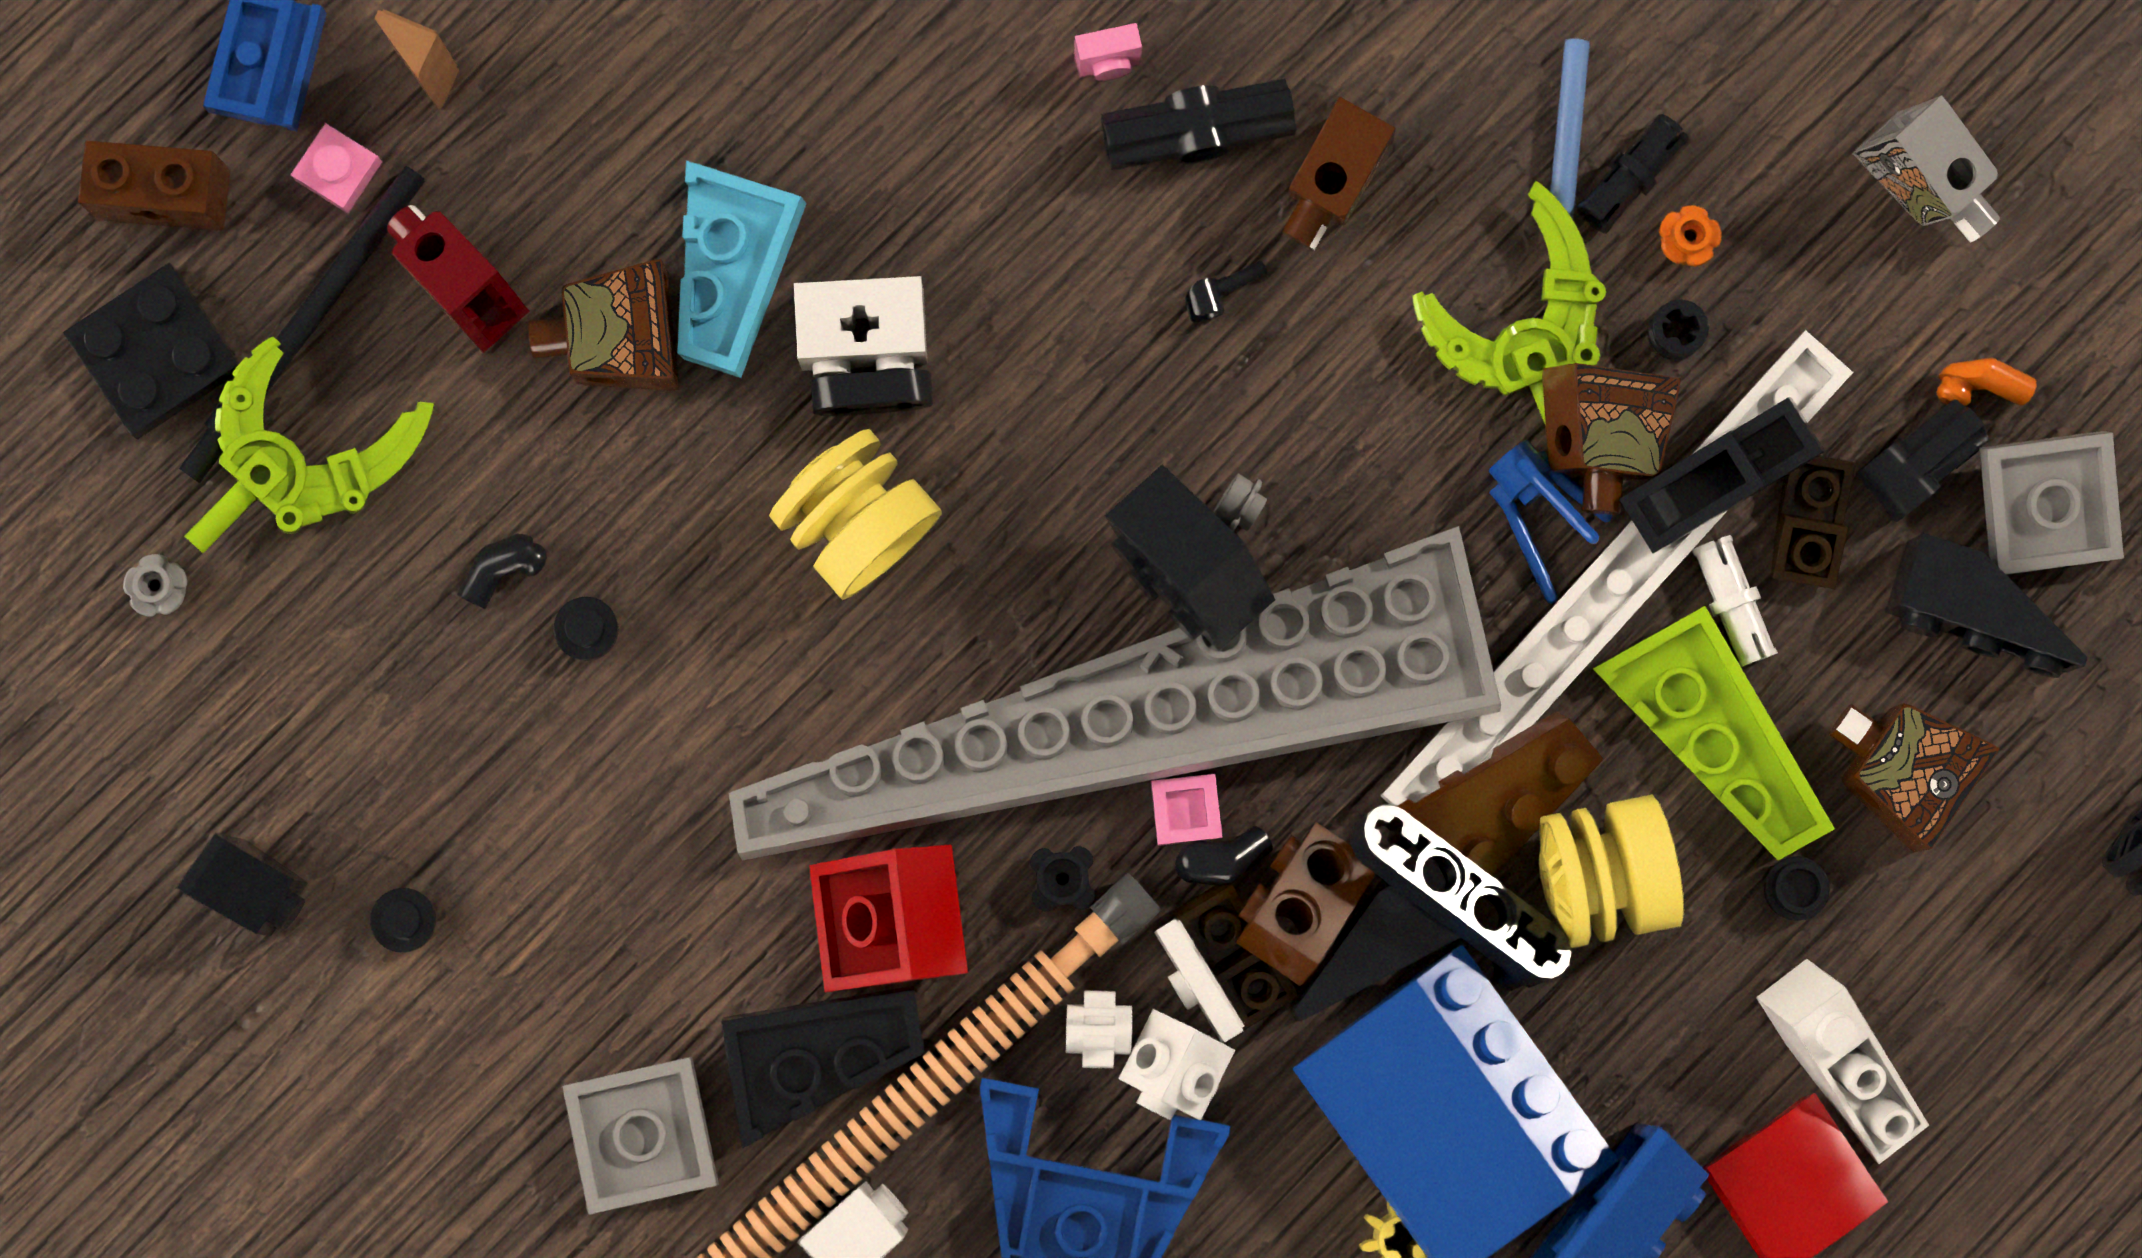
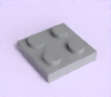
(2052, 502)
(640, 1135)

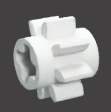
(1098, 1029)

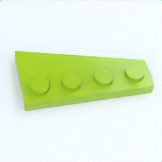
(1711, 718)

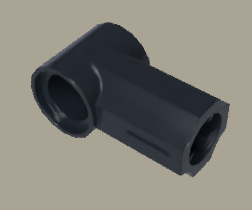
(1913, 467)

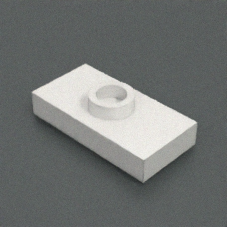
(1196, 983)

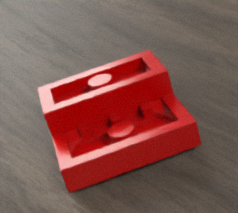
(1795, 1183)

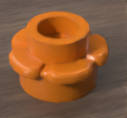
(1689, 252)

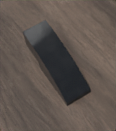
(1722, 475)

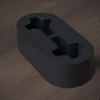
(872, 392)

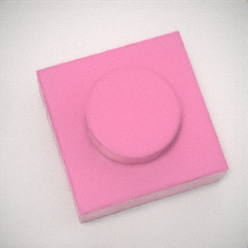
(1108, 52)
(336, 168)
(1186, 809)

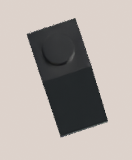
(244, 885)

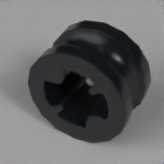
(1684, 312)

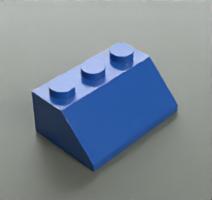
(1630, 1201)

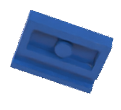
(265, 61)

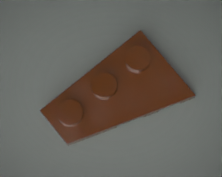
(1501, 801)

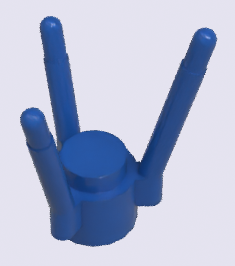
(1527, 476)

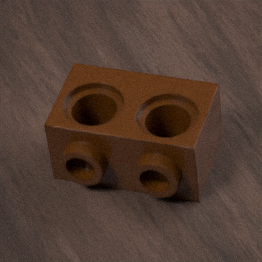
(1313, 907)

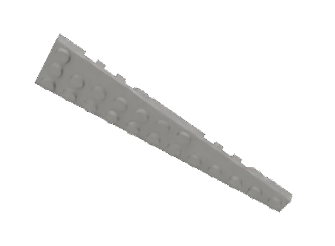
(1314, 670)

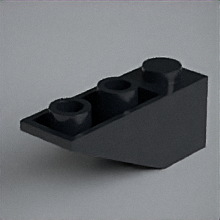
(1972, 598)

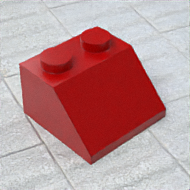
(888, 918)

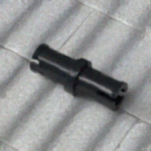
(1632, 173)

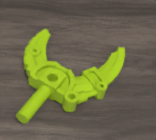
(1530, 344)
(275, 469)

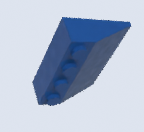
(1455, 1112)

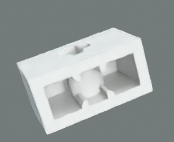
(829, 312)
(860, 1227)

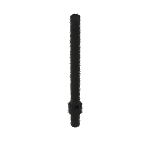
(318, 303)

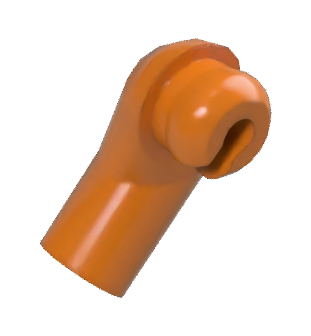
(1984, 374)

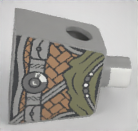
(1933, 167)

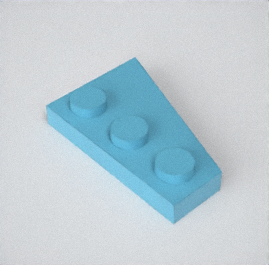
(733, 259)

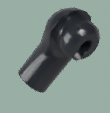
(498, 560)
(1222, 862)

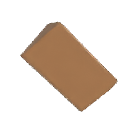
(422, 53)

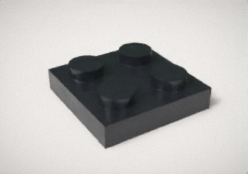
(152, 351)

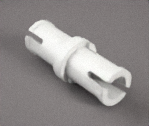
(1734, 601)

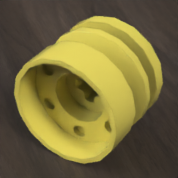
(845, 502)
(1623, 869)

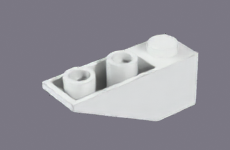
(1843, 1058)

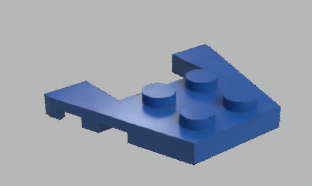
(1080, 1210)

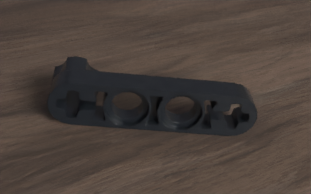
(1519, 955)

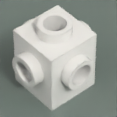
(1175, 1067)

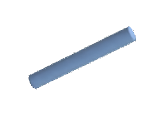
(1569, 122)

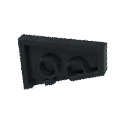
(812, 1052)

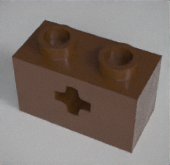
(154, 185)

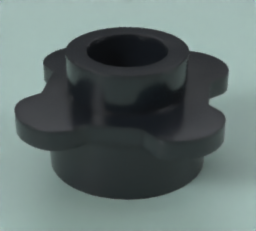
(1075, 865)

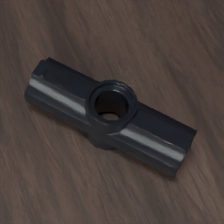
(1198, 124)

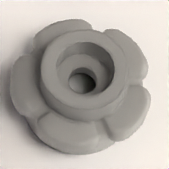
(1240, 503)
(172, 588)

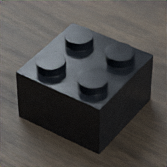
(1188, 559)

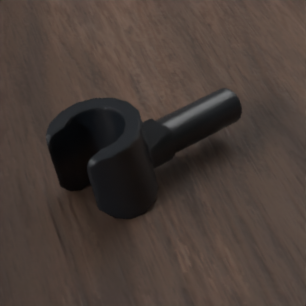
(1205, 298)

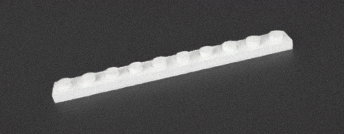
(1602, 597)

